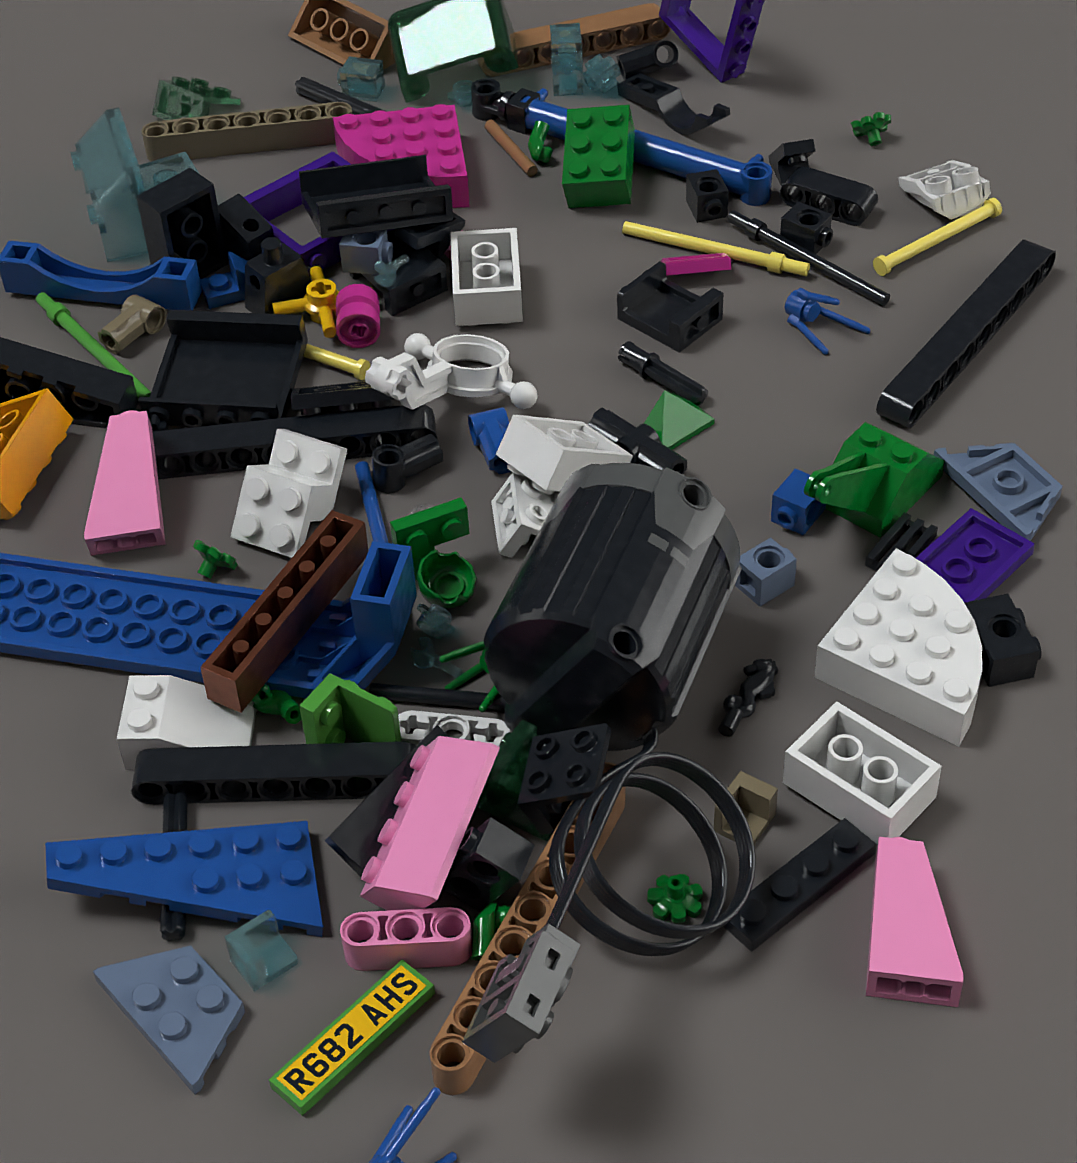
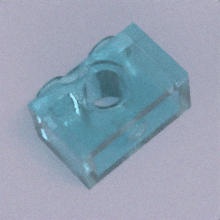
(566, 59)

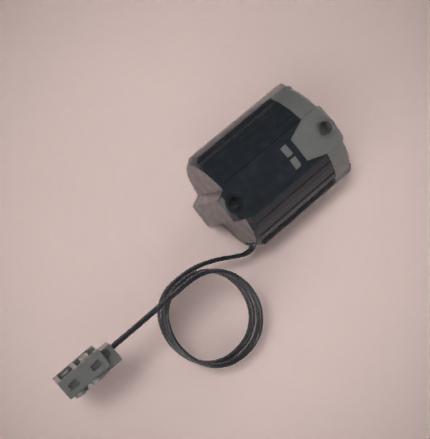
(611, 633)

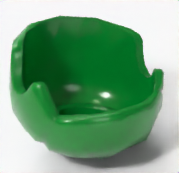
(446, 579)

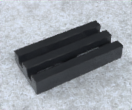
(904, 523)

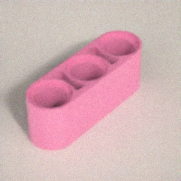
(387, 928)

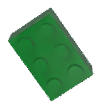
(598, 156)

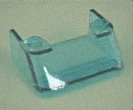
(113, 181)

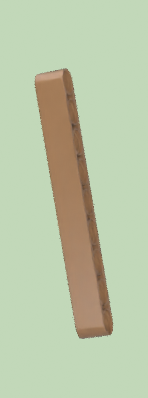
(532, 902)

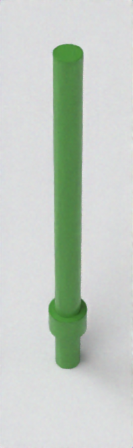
(62, 317)

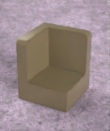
(757, 802)

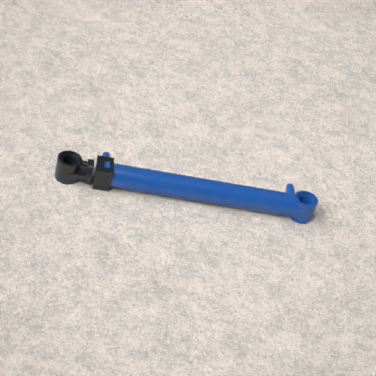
(522, 109)

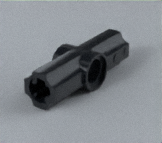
(638, 441)

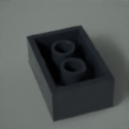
(183, 221)

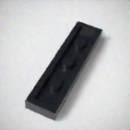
(800, 883)

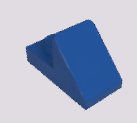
(226, 287)

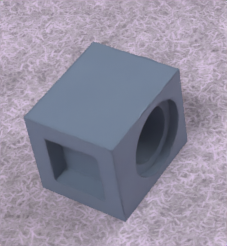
(363, 250)
(766, 572)

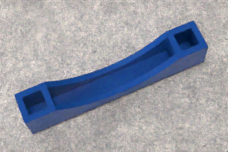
(35, 269)

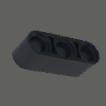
(843, 198)

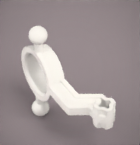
(413, 387)

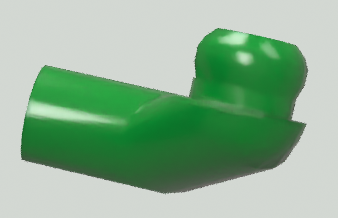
(536, 143)
(485, 927)

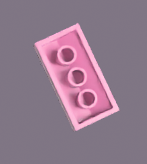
(428, 823)

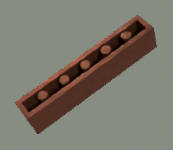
(285, 611)

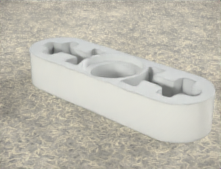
(425, 721)

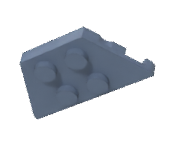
(1005, 484)
(176, 1007)

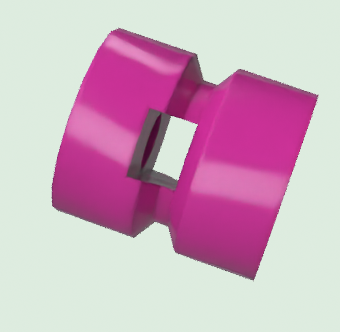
(357, 316)

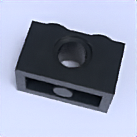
(1007, 645)

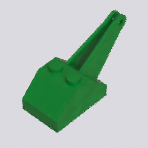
(874, 479)

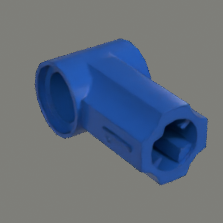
(488, 430)

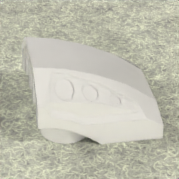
(948, 188)

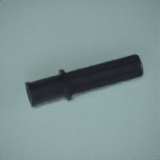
(651, 366)

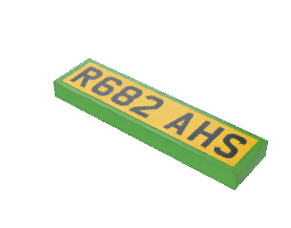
(351, 1037)

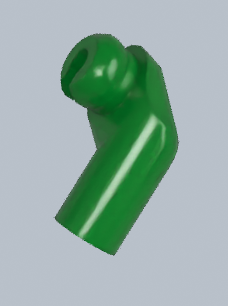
(277, 703)

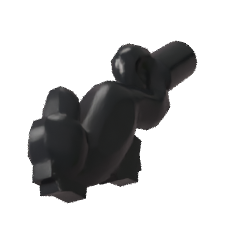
(759, 685)

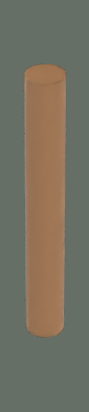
(511, 148)

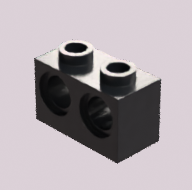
(487, 864)

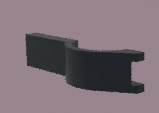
(669, 104)

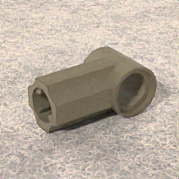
(136, 317)

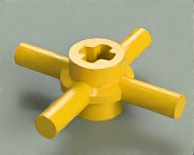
(318, 302)

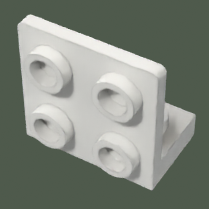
(519, 513)

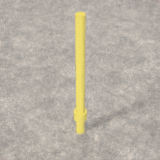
(774, 261)

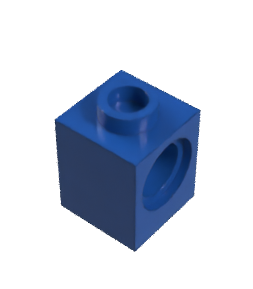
(792, 507)

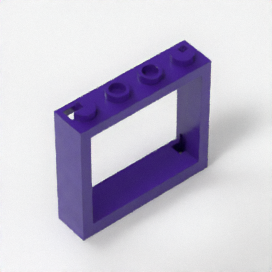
(722, 60)
(286, 195)

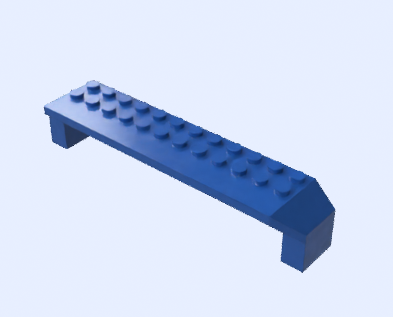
(177, 623)

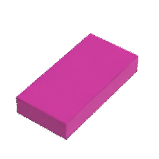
(697, 263)

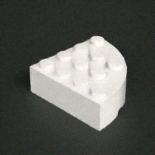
(907, 649)

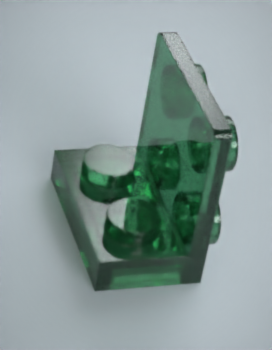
(188, 99)

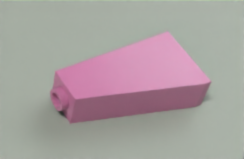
(126, 492)
(909, 932)

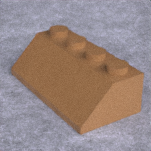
(342, 31)

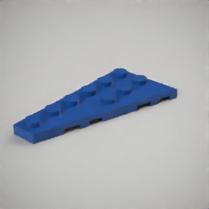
(199, 872)

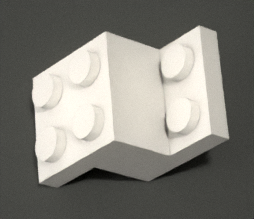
(288, 492)

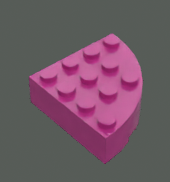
(408, 134)

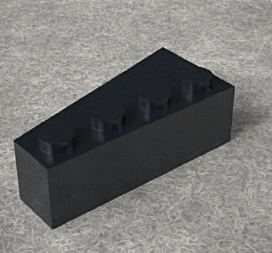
(82, 388)

